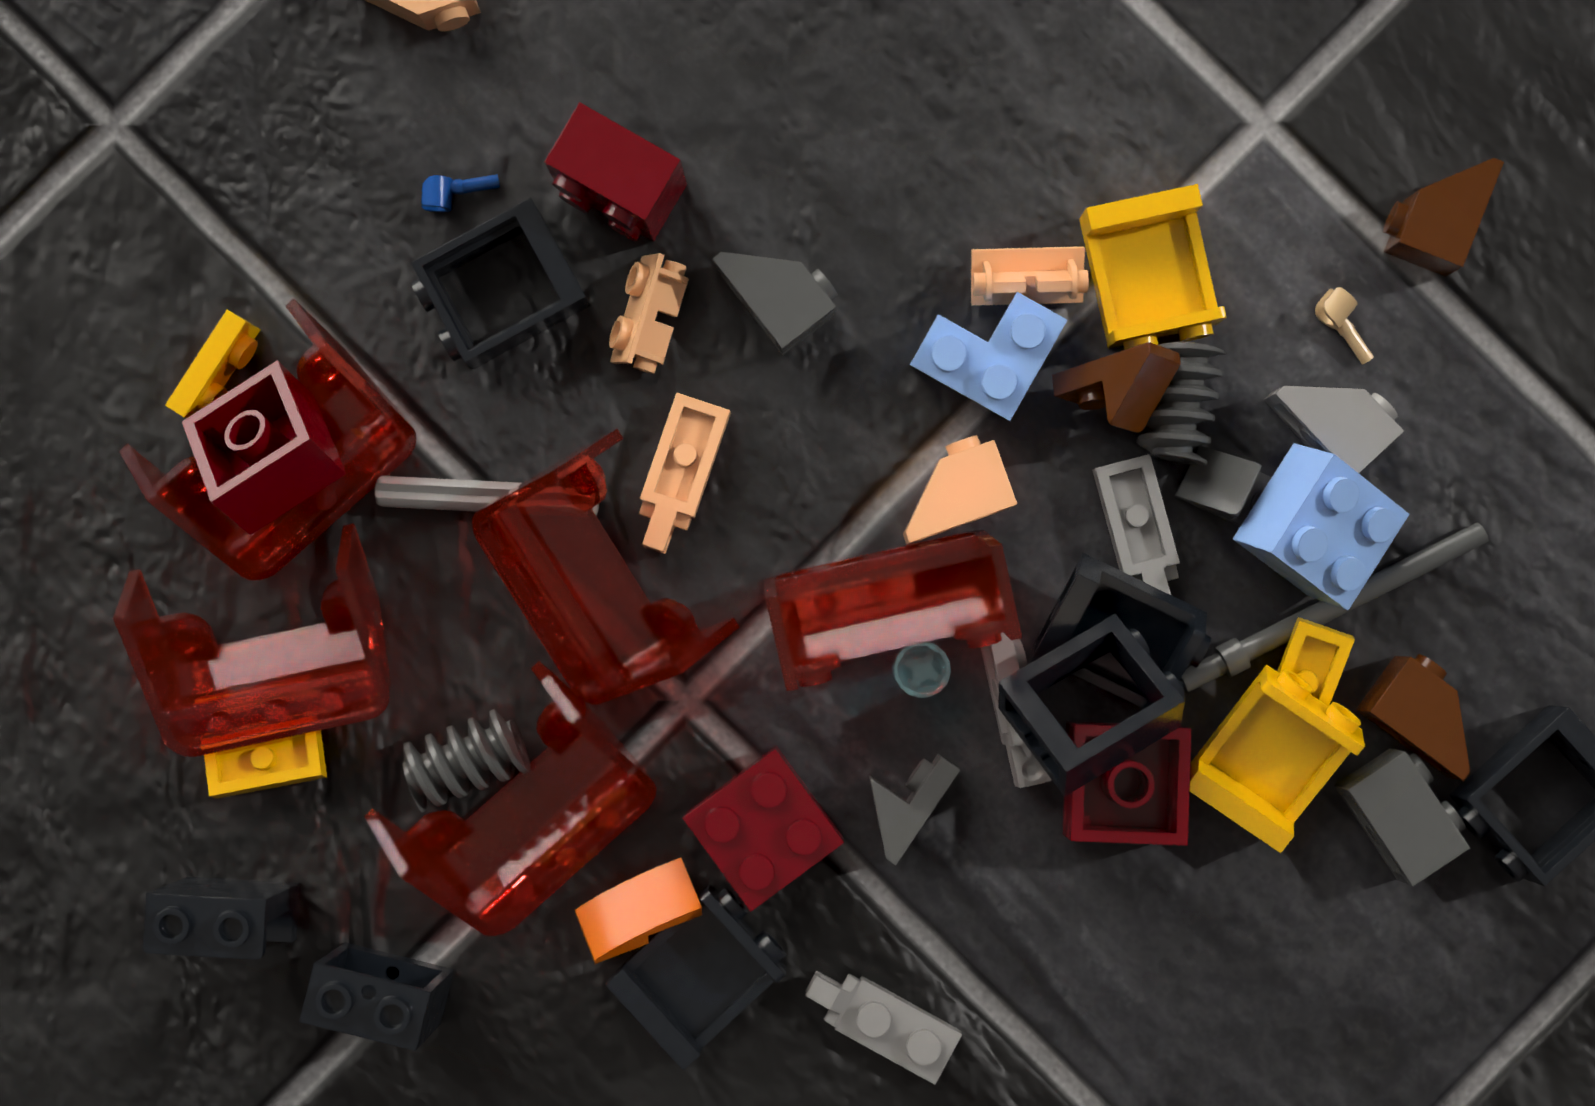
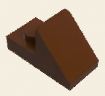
(1123, 382)

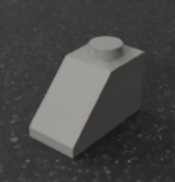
(1338, 421)

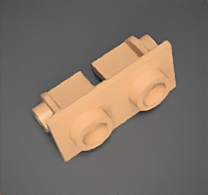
(1037, 273)
(650, 291)

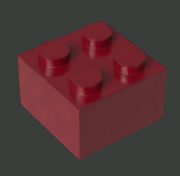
(615, 173)
(263, 448)
(1136, 800)
(763, 828)

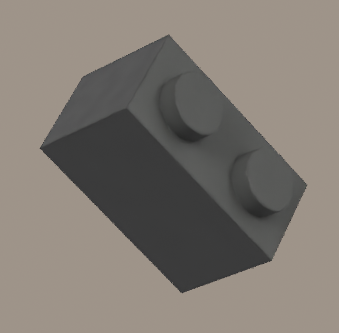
(1404, 815)

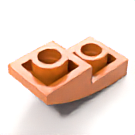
(638, 908)

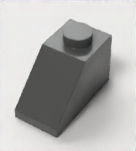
(779, 295)

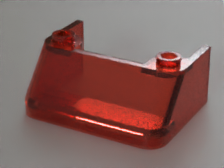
(366, 433)
(581, 589)
(890, 602)
(265, 685)
(533, 828)

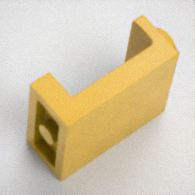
(1151, 268)
(1273, 755)

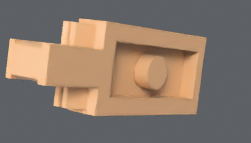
(681, 468)

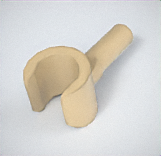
(1333, 312)

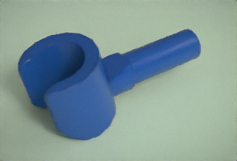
(439, 189)

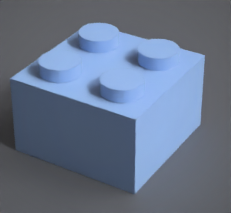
(1321, 525)

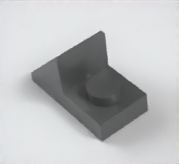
(1223, 486)
(902, 818)

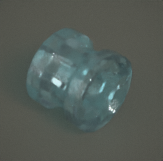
(928, 673)

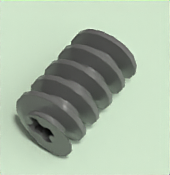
(1180, 406)
(463, 760)

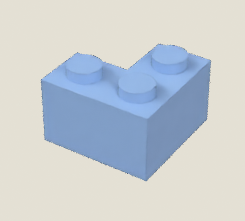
(995, 370)

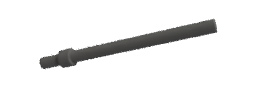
(1235, 655)

